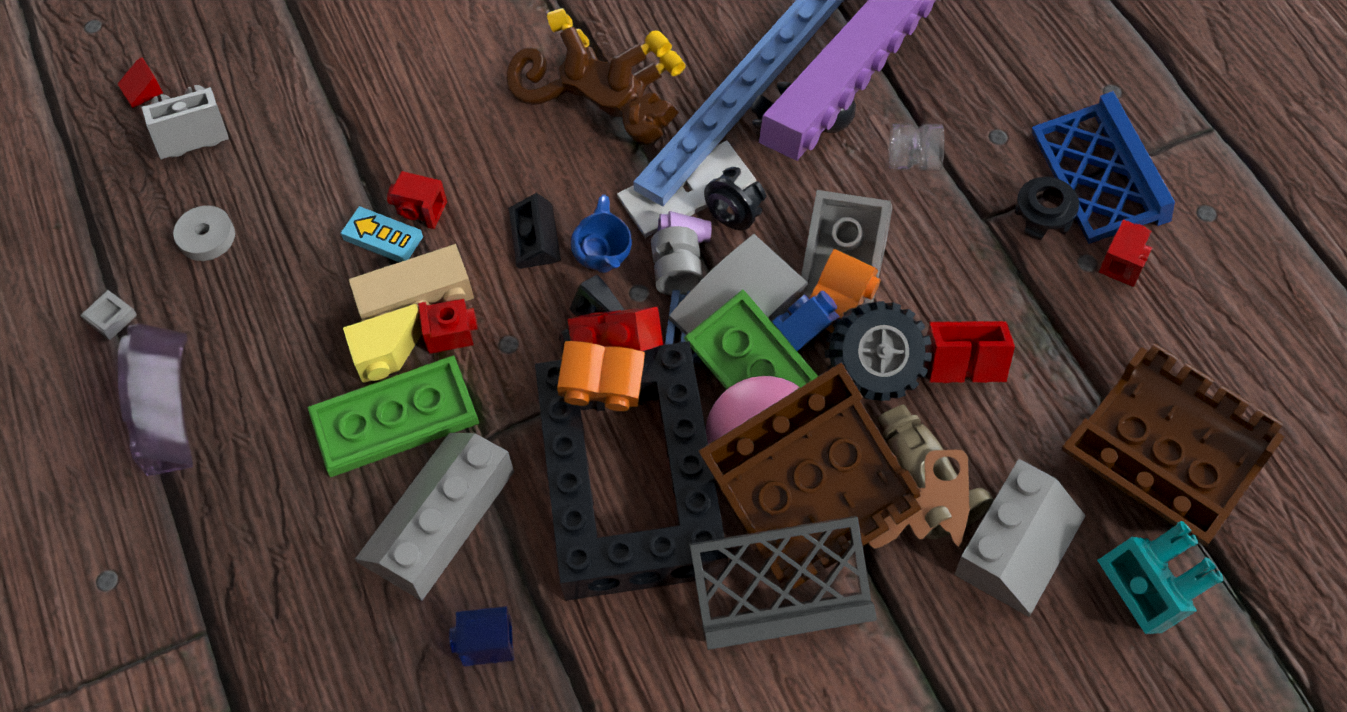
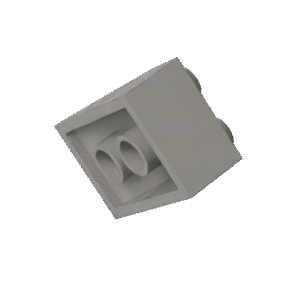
(849, 225)

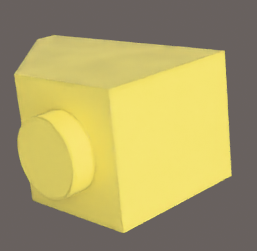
(383, 342)

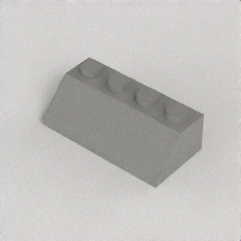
(437, 513)

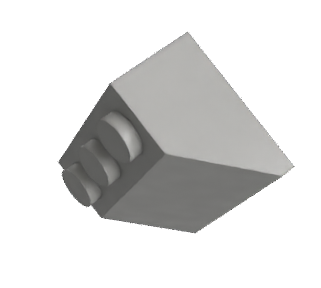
(1021, 538)

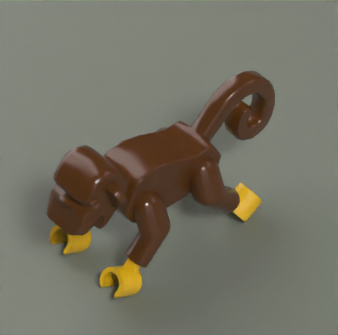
(605, 84)

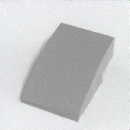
(748, 267)

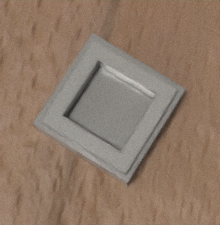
(108, 315)

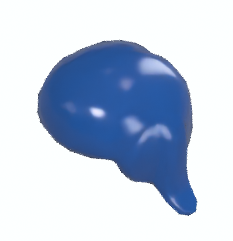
(601, 239)

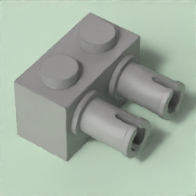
(184, 122)

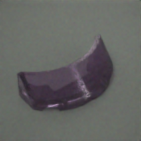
(152, 398)

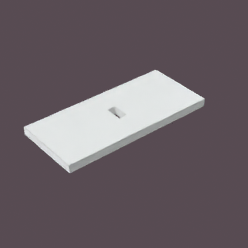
(646, 212)

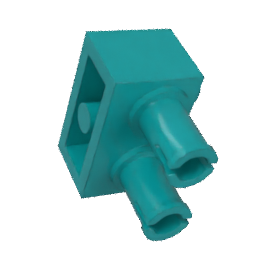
(1148, 586)

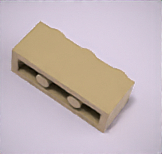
(425, 278)

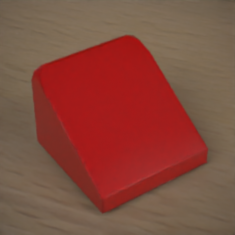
(139, 84)

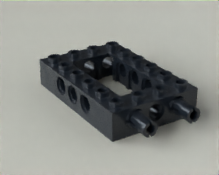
(644, 558)

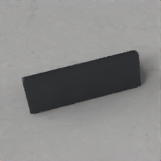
(534, 232)

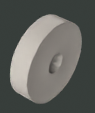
(207, 246)

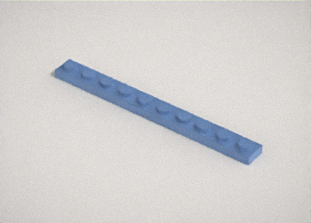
(732, 99)

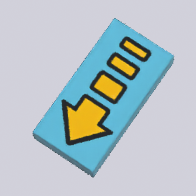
(381, 235)

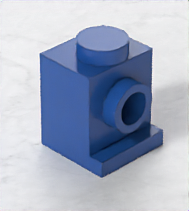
(807, 320)

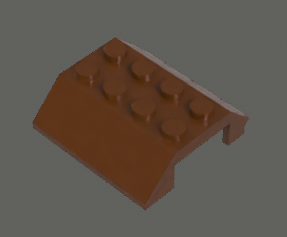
(1175, 442)
(812, 463)

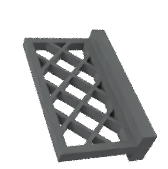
(790, 618)

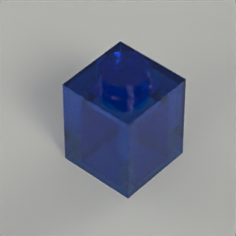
(483, 636)

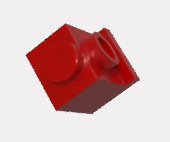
(418, 198)
(1127, 253)
(447, 325)

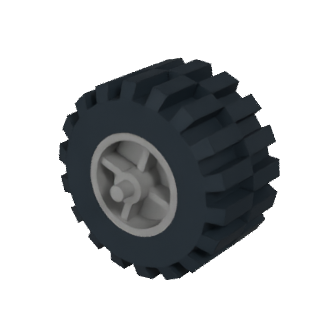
(880, 349)

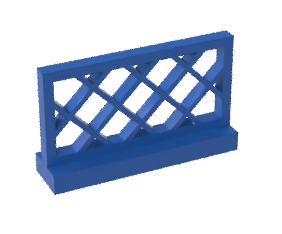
(1133, 161)

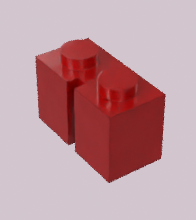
(628, 328)
(969, 350)

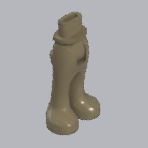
(910, 444)

